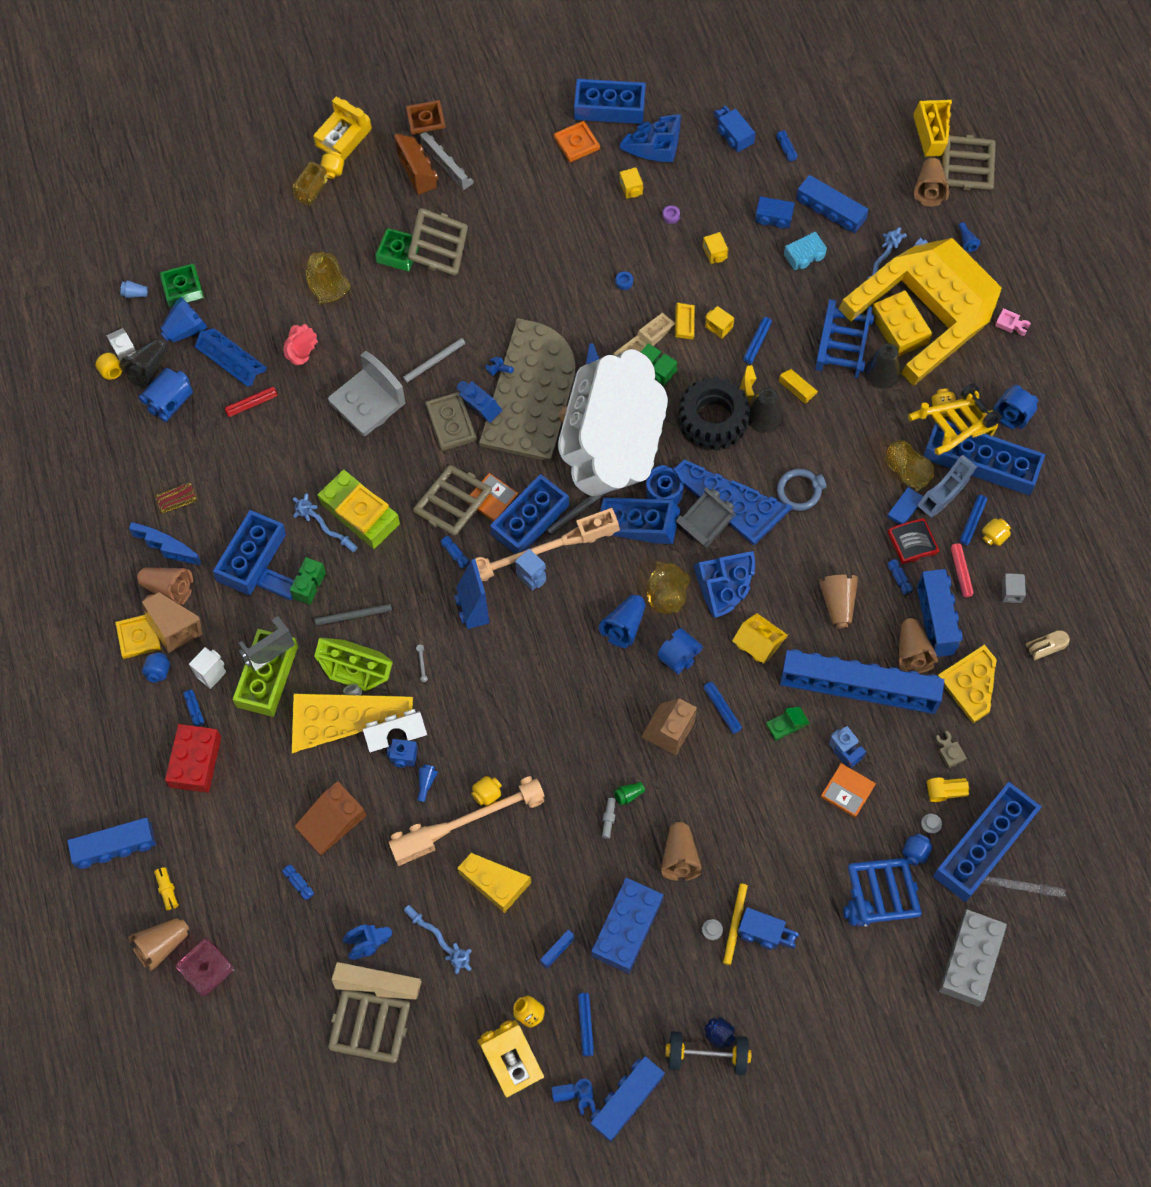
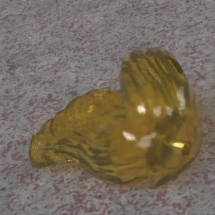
(325, 277)
(910, 465)
(667, 588)

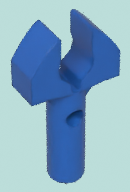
(498, 366)

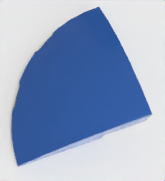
(654, 140)
(725, 581)

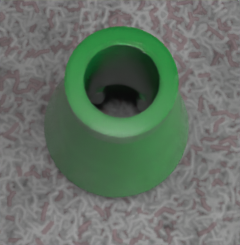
(628, 793)

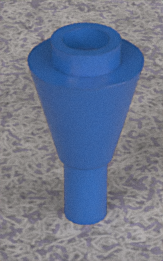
(970, 241)
(426, 777)

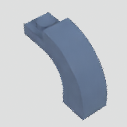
(950, 486)

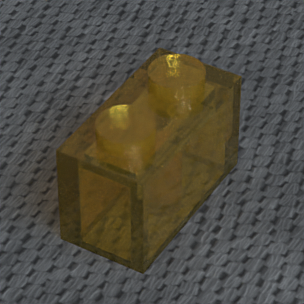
(310, 183)

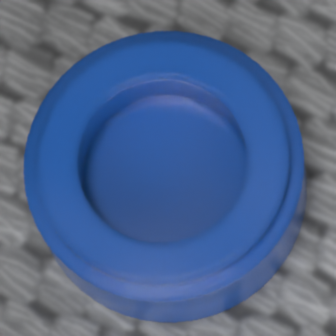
(624, 280)

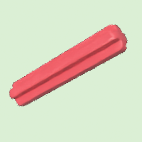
(961, 569)

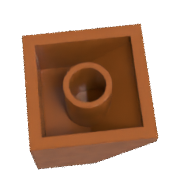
(425, 117)

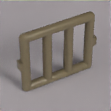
(990, 157)
(460, 241)
(464, 516)
(373, 1053)

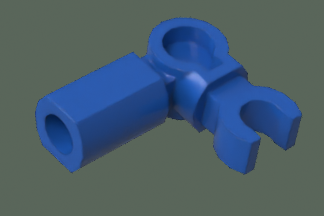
(582, 1090)

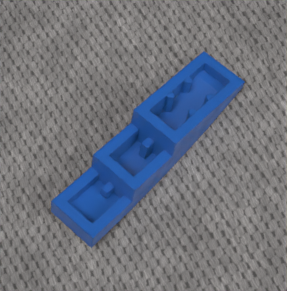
(166, 544)

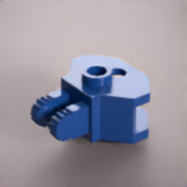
(366, 940)

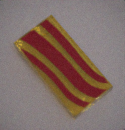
(176, 497)

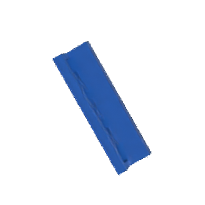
(229, 356)

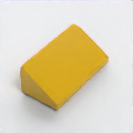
(797, 386)

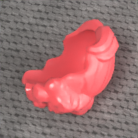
(299, 344)

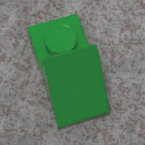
(787, 723)

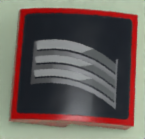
(913, 541)

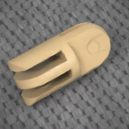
(1048, 644)

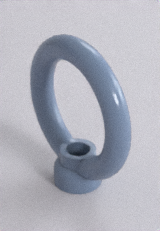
(818, 483)

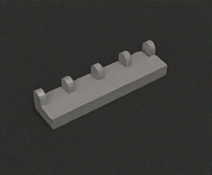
(445, 161)

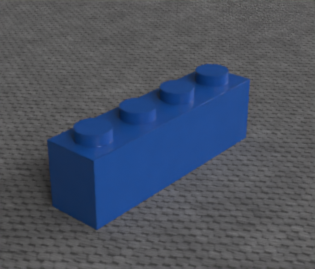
(832, 204)
(111, 843)
(627, 1098)

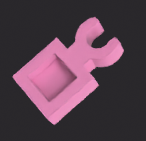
(1010, 321)

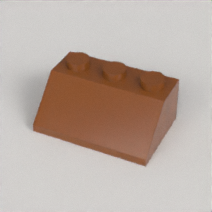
(415, 164)

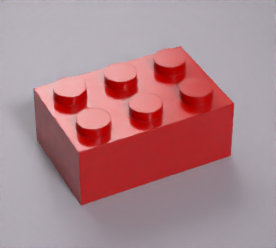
(193, 758)

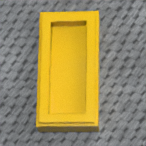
(684, 321)

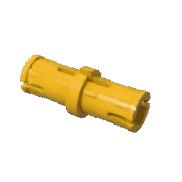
(166, 888)

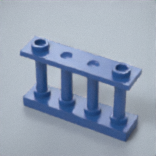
(827, 343)

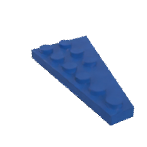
(754, 511)

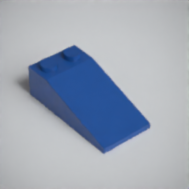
(644, 518)
(472, 598)

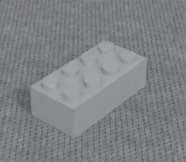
(973, 958)

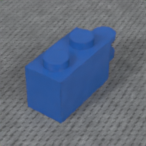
(734, 128)
(479, 400)
(765, 930)

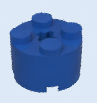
(1016, 407)
(665, 484)
(679, 651)

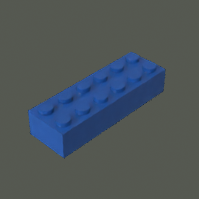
(995, 459)
(987, 842)

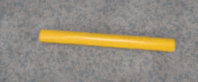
(735, 924)

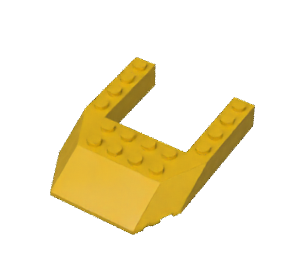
(947, 284)

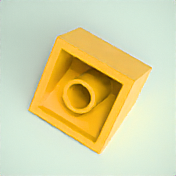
(759, 638)

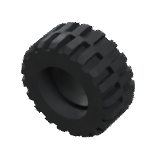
(713, 434)

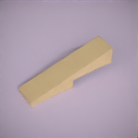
(649, 334)
(382, 983)

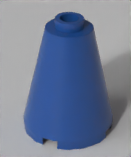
(623, 622)

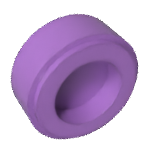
(671, 214)

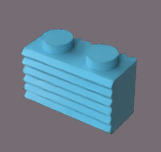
(805, 251)

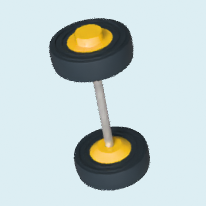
(740, 1056)

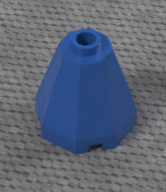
(181, 322)

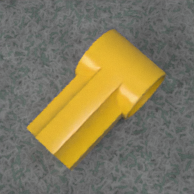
(942, 789)

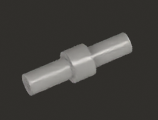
(608, 818)

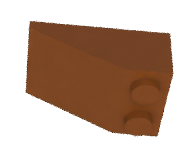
(330, 818)

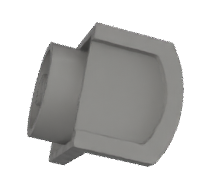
(369, 396)

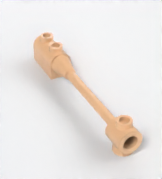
(588, 530)
(421, 839)

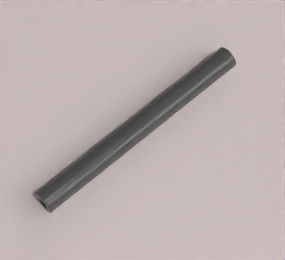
(573, 513)
(353, 614)

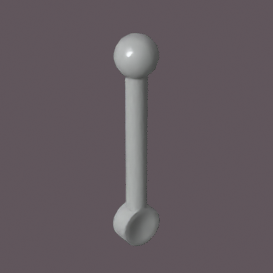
(420, 648)

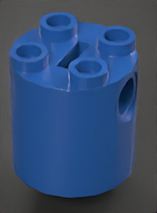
(166, 393)

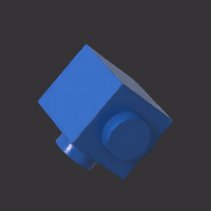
(402, 753)

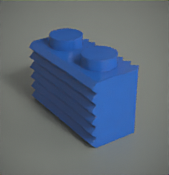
(774, 212)

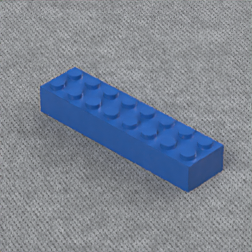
(862, 681)

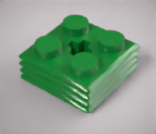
(388, 249)
(178, 276)

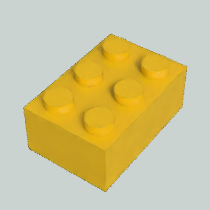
(901, 323)

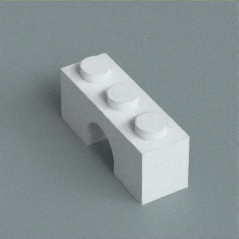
(377, 732)

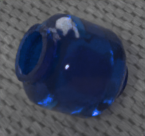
(720, 1032)

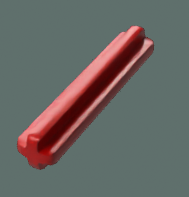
(251, 401)

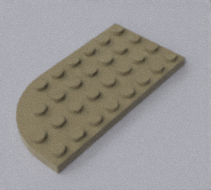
(532, 393)

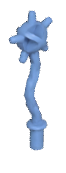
(892, 239)
(305, 508)
(458, 958)

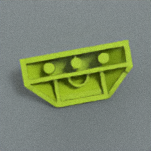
(352, 663)

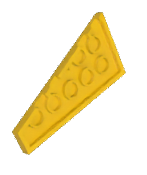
(332, 717)

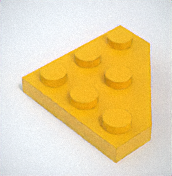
(972, 682)

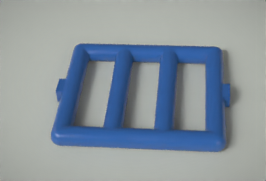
(881, 915)

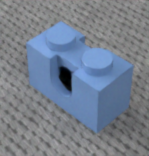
(531, 569)

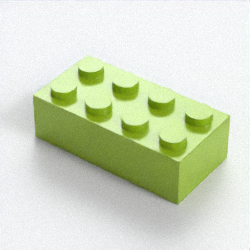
(335, 494)
(262, 689)

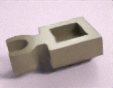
(951, 752)

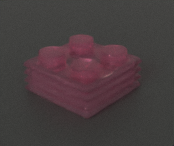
(205, 954)

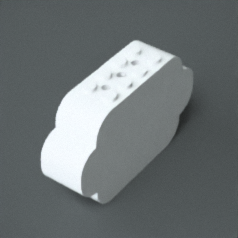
(613, 423)

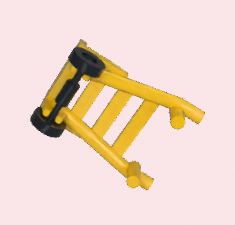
(974, 411)

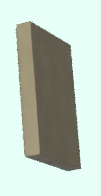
(450, 421)

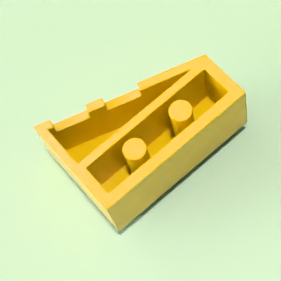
(933, 125)
(494, 881)

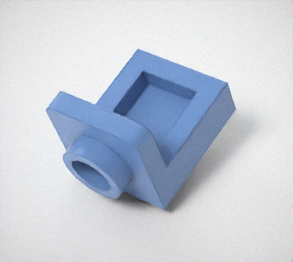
(843, 739)

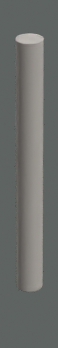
(444, 353)

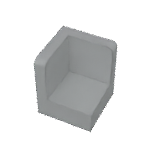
(1013, 588)

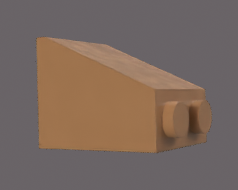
(171, 621)
(670, 725)

